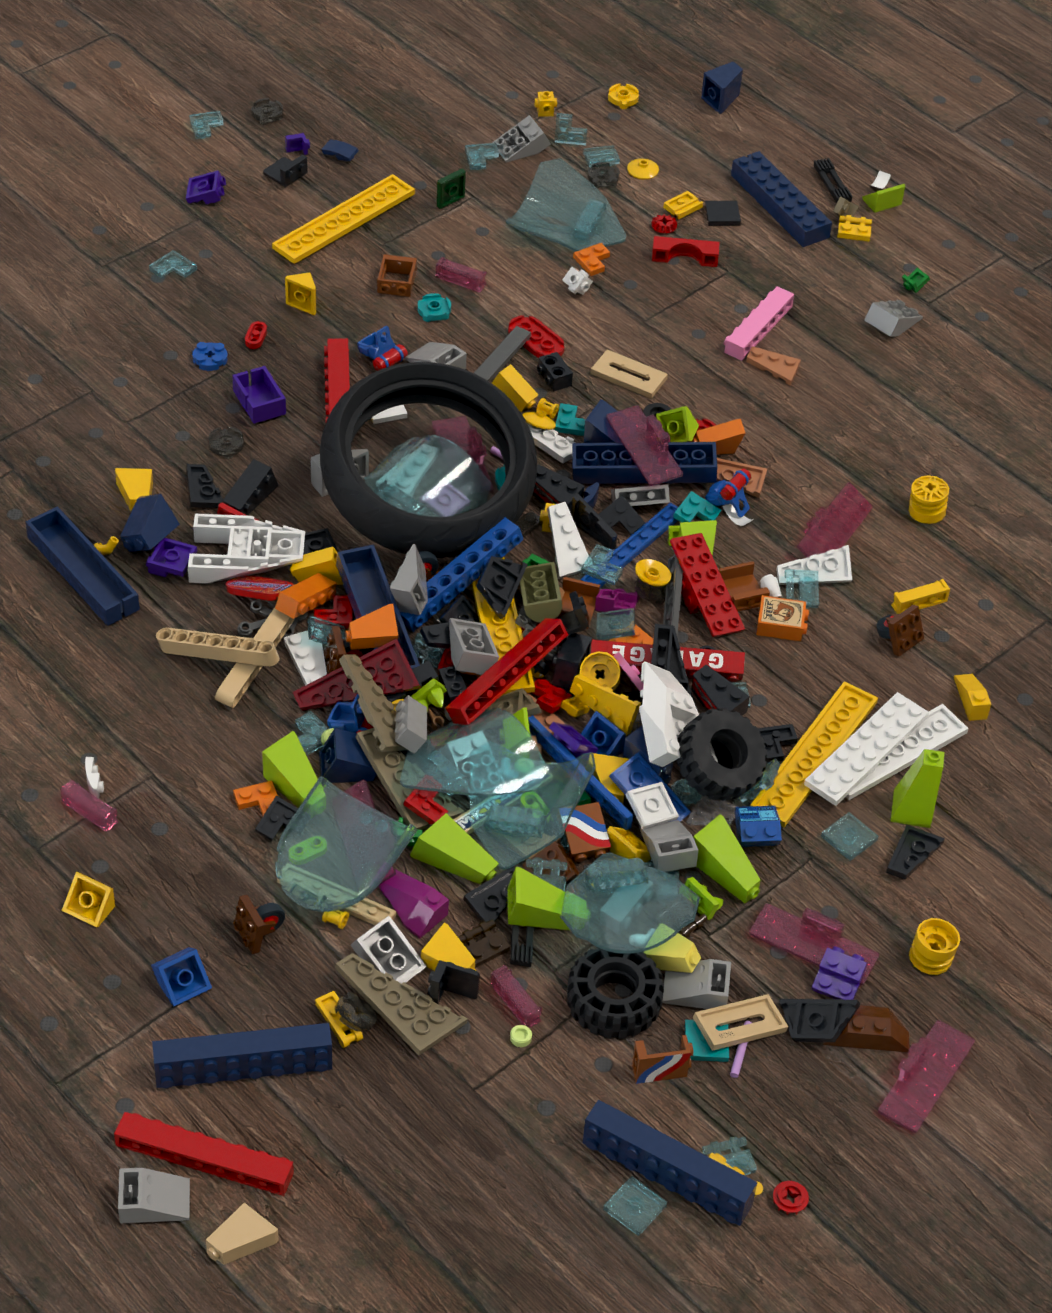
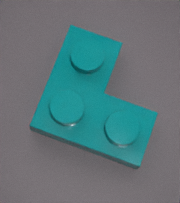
(567, 420)
(696, 506)

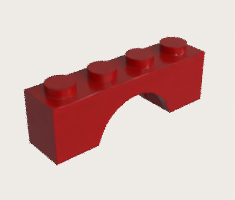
(703, 251)

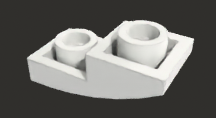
(93, 777)

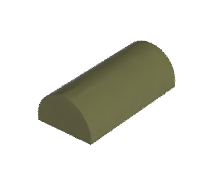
(541, 592)

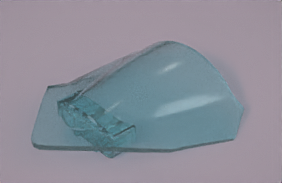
(567, 209)
(430, 478)
(477, 759)
(527, 822)
(627, 905)

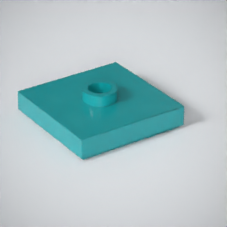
(701, 1049)

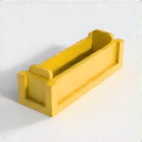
(921, 596)

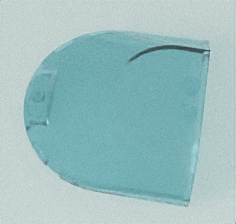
(337, 849)

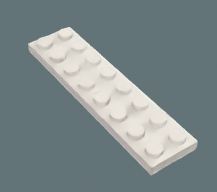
(932, 734)
(866, 749)

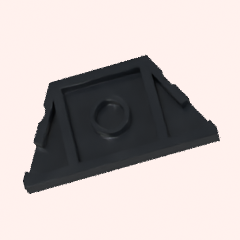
(500, 582)
(817, 1018)

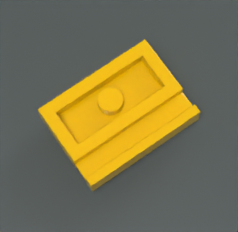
(683, 205)

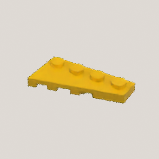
(612, 706)

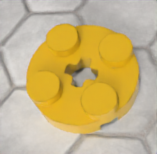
(623, 95)

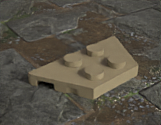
(515, 701)

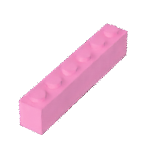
(758, 323)

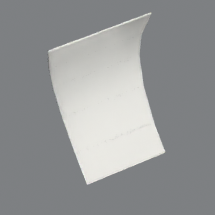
(881, 180)
(731, 512)

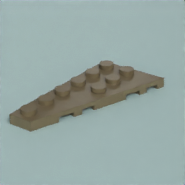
(375, 706)
(389, 769)
(404, 1008)

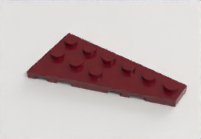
(388, 670)

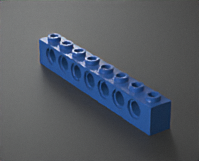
(465, 570)

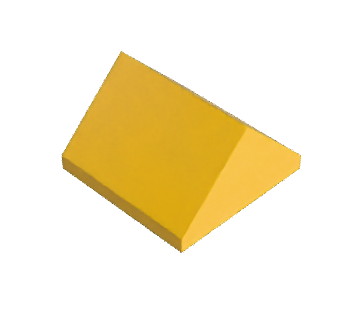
(301, 292)
(627, 844)
(89, 900)

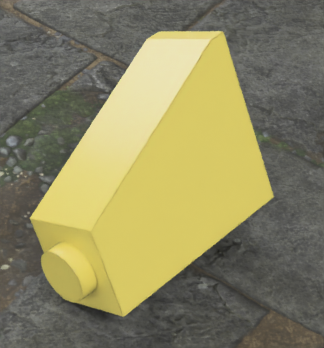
(675, 955)

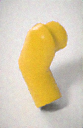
(107, 548)

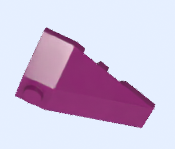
(415, 903)

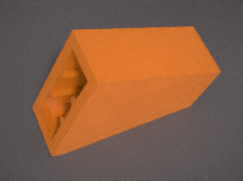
(726, 435)
(373, 629)

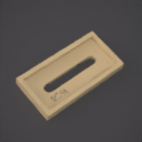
(646, 388)
(738, 1011)

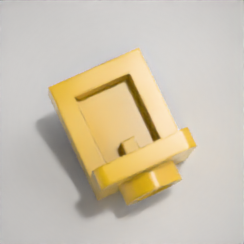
(574, 707)

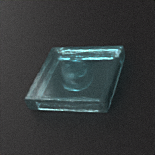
(615, 624)
(849, 836)
(635, 1205)

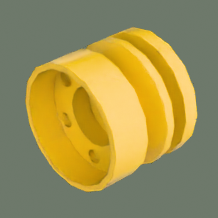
(928, 499)
(600, 663)
(934, 946)

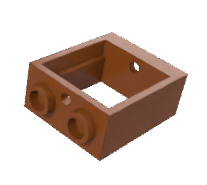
(390, 264)

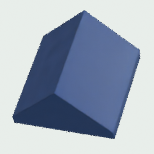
(604, 735)

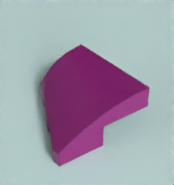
(615, 599)

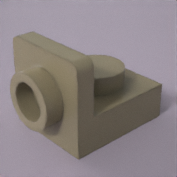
(845, 208)

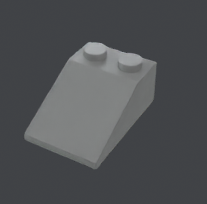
(361, 461)
(471, 646)
(389, 951)

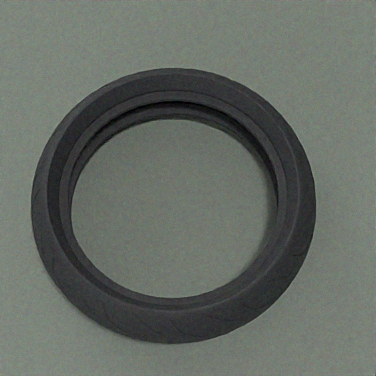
(440, 386)

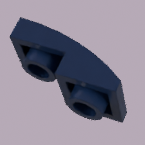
(341, 149)
(591, 494)

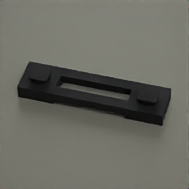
(825, 167)
(521, 954)

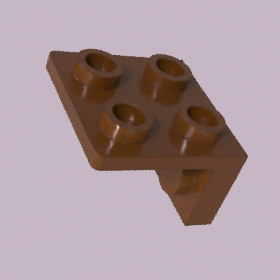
(556, 851)

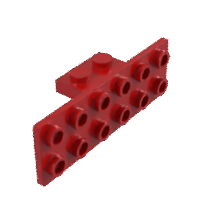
(704, 586)

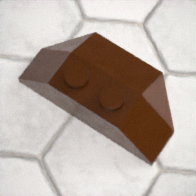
(874, 1029)

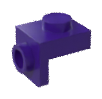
(296, 143)

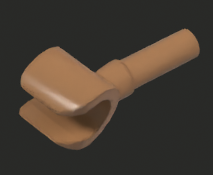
(435, 719)

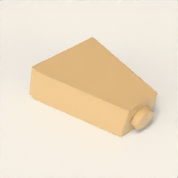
(240, 1236)

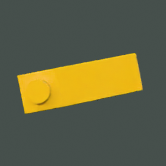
(973, 696)

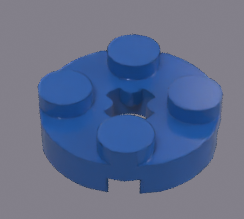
(215, 350)

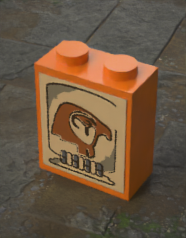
(782, 618)

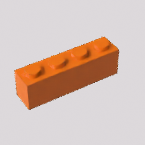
(306, 595)

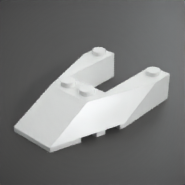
(251, 550)
(664, 714)

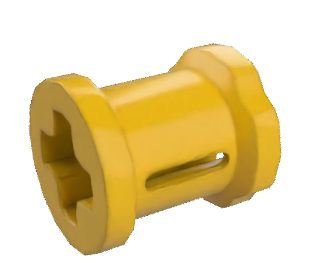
(549, 408)
(336, 917)

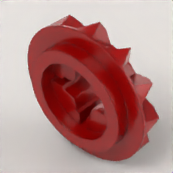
(657, 224)
(794, 1190)

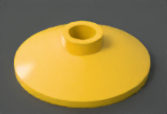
(643, 169)
(539, 420)
(653, 572)

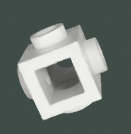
(577, 280)

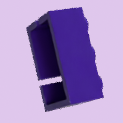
(261, 399)

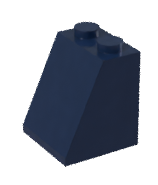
(722, 86)
(597, 426)
(148, 523)
(635, 744)
(344, 759)

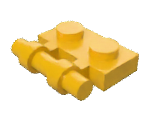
(853, 231)

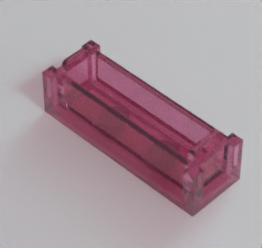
(460, 274)
(88, 805)
(515, 997)

